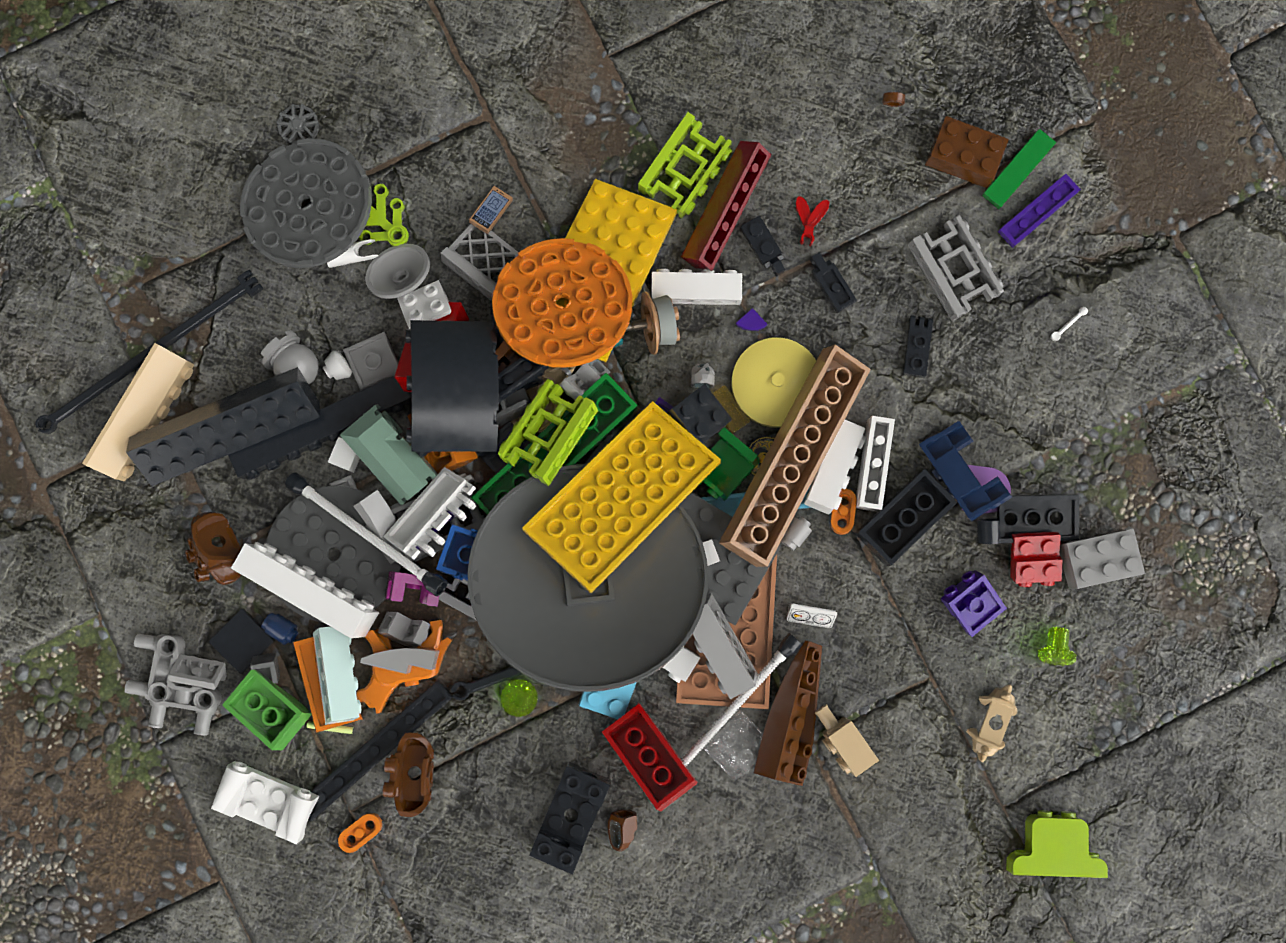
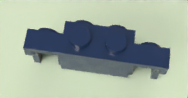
(960, 481)

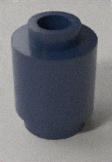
(280, 628)

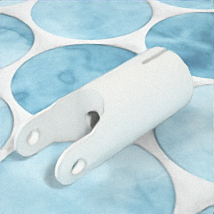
(352, 255)

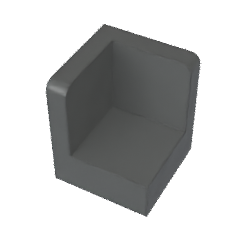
(267, 665)

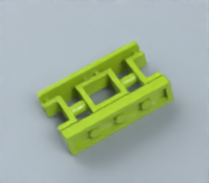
(670, 156)
(562, 440)

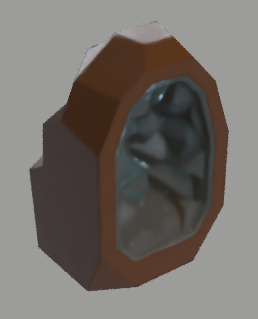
(621, 828)

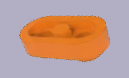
(844, 513)
(360, 831)

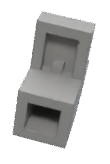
(583, 378)
(404, 630)

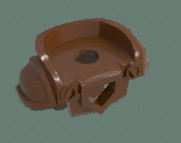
(206, 555)
(410, 795)

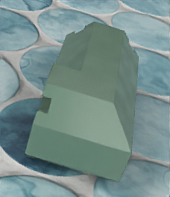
(388, 455)

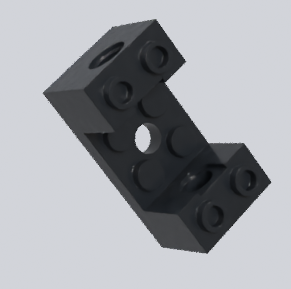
(562, 840)

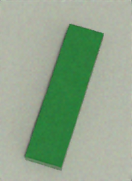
(1019, 169)

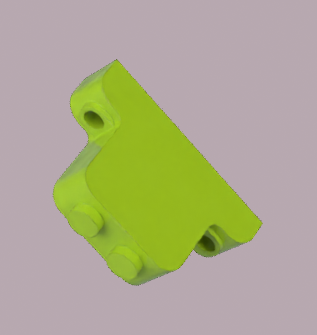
(1056, 848)

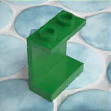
(735, 465)

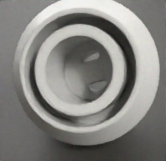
(337, 366)

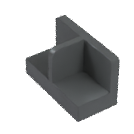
(512, 407)

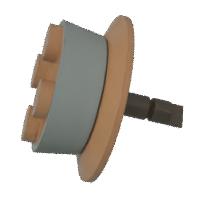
(657, 322)

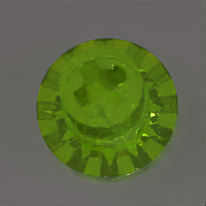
(1057, 648)
(519, 698)

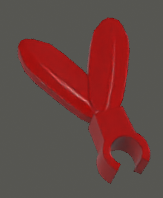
(810, 219)

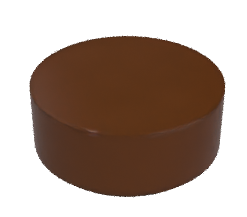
(893, 99)

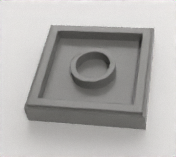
(372, 360)

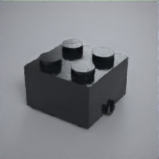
(700, 414)

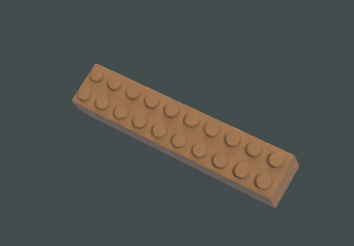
(795, 456)

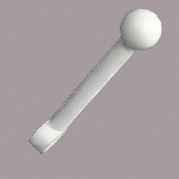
(1056, 335)

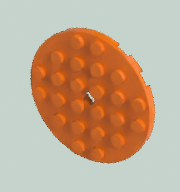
(557, 335)

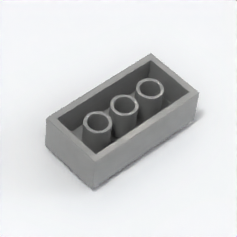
(723, 651)

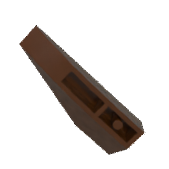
(792, 719)

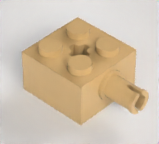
(847, 742)

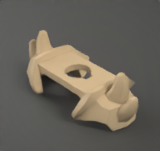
(989, 741)

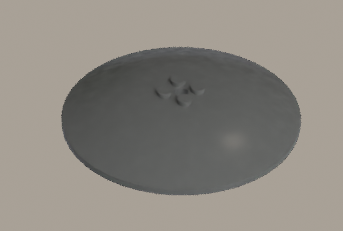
(558, 628)

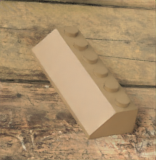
(139, 409)

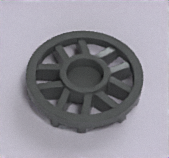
(297, 123)

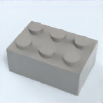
(1101, 559)

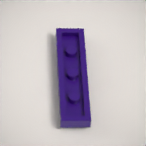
(1039, 210)

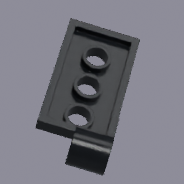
(997, 531)

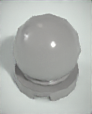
(289, 354)

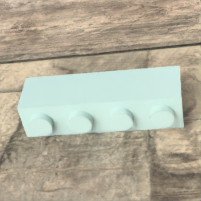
(336, 676)

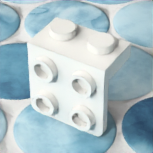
(425, 303)

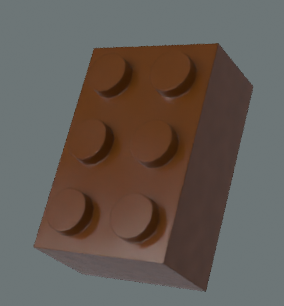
(966, 152)

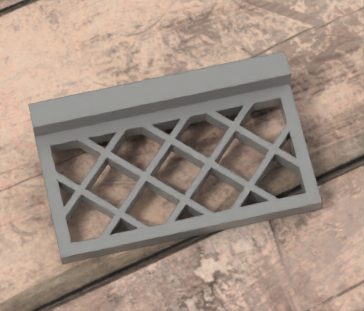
(467, 270)

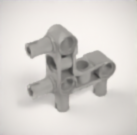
(176, 694)

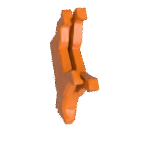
(385, 681)

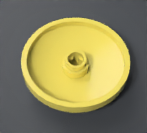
(770, 379)

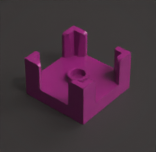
(396, 587)

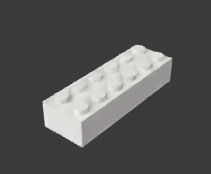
(305, 590)

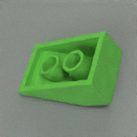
(267, 710)

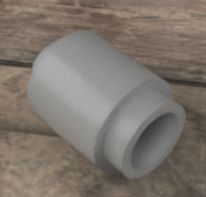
(796, 533)

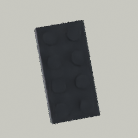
(905, 518)

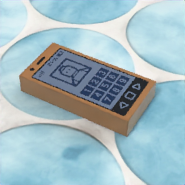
(490, 210)

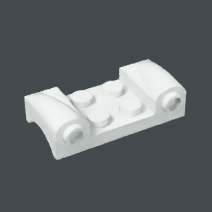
(265, 801)

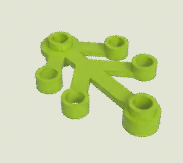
(378, 218)

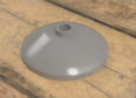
(397, 271)

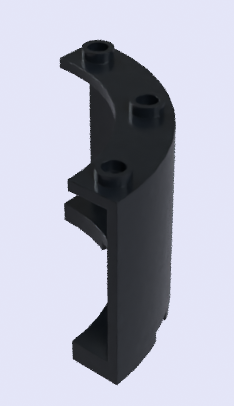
(453, 386)

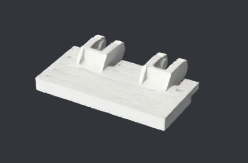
(430, 512)

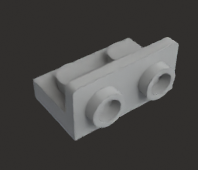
(197, 672)

